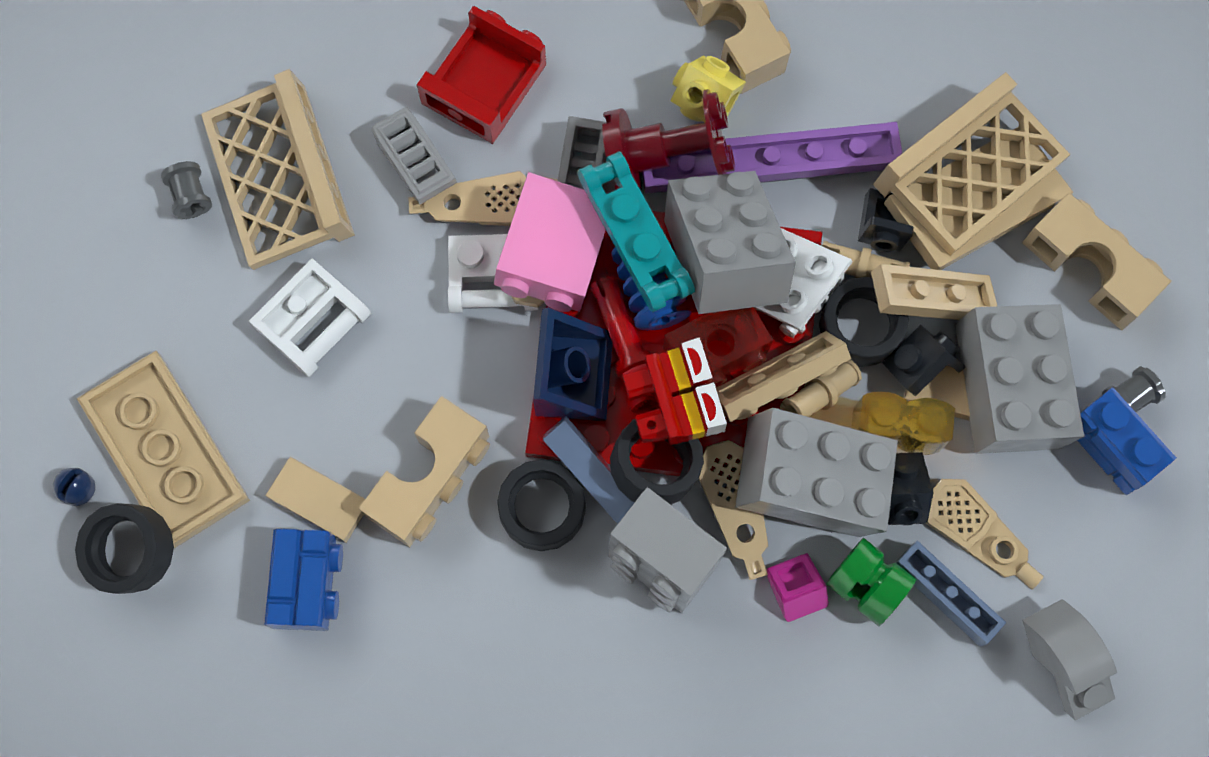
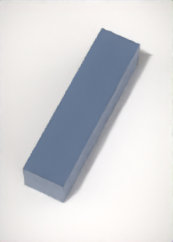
(587, 467)
(951, 594)

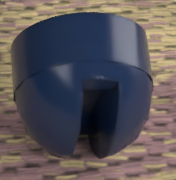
(79, 491)

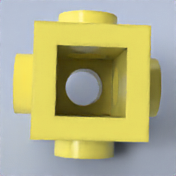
(703, 75)

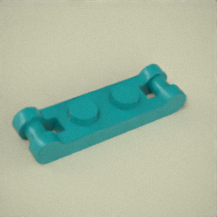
(635, 232)

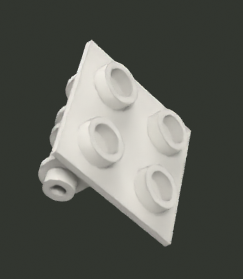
(813, 279)

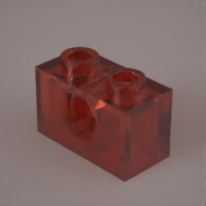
(738, 329)

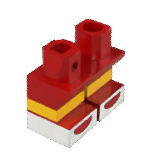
(683, 394)

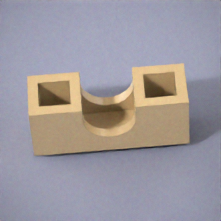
(758, 49)
(1127, 277)
(409, 507)

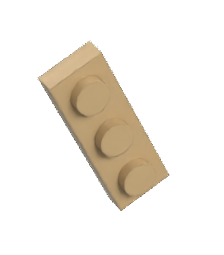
(930, 291)
(782, 375)

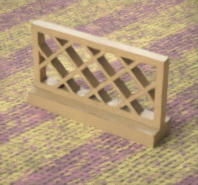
(943, 144)
(313, 164)

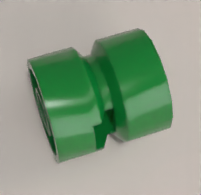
(871, 582)

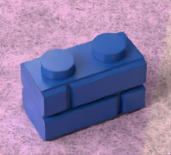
(1122, 442)
(302, 580)

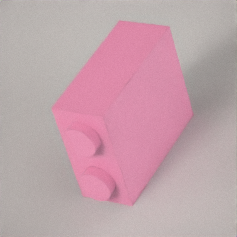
(550, 245)

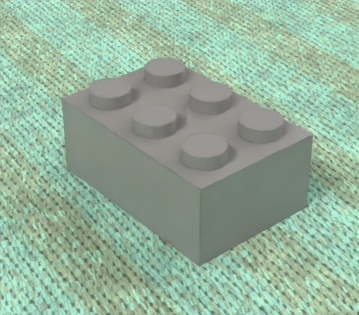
(729, 241)
(1018, 378)
(816, 473)
(663, 551)

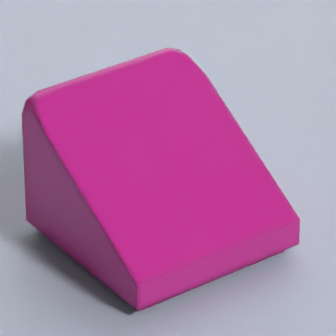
(798, 587)

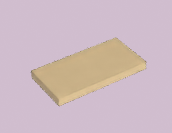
(1033, 203)
(163, 448)

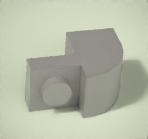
(1074, 655)

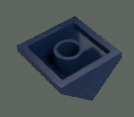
(572, 368)

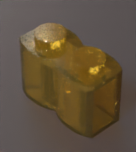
(917, 424)

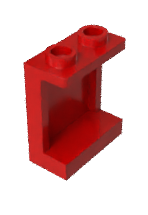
(484, 75)

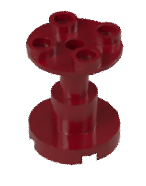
(652, 146)

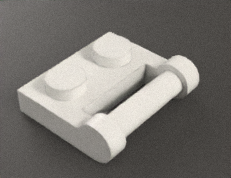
(475, 260)
(299, 307)

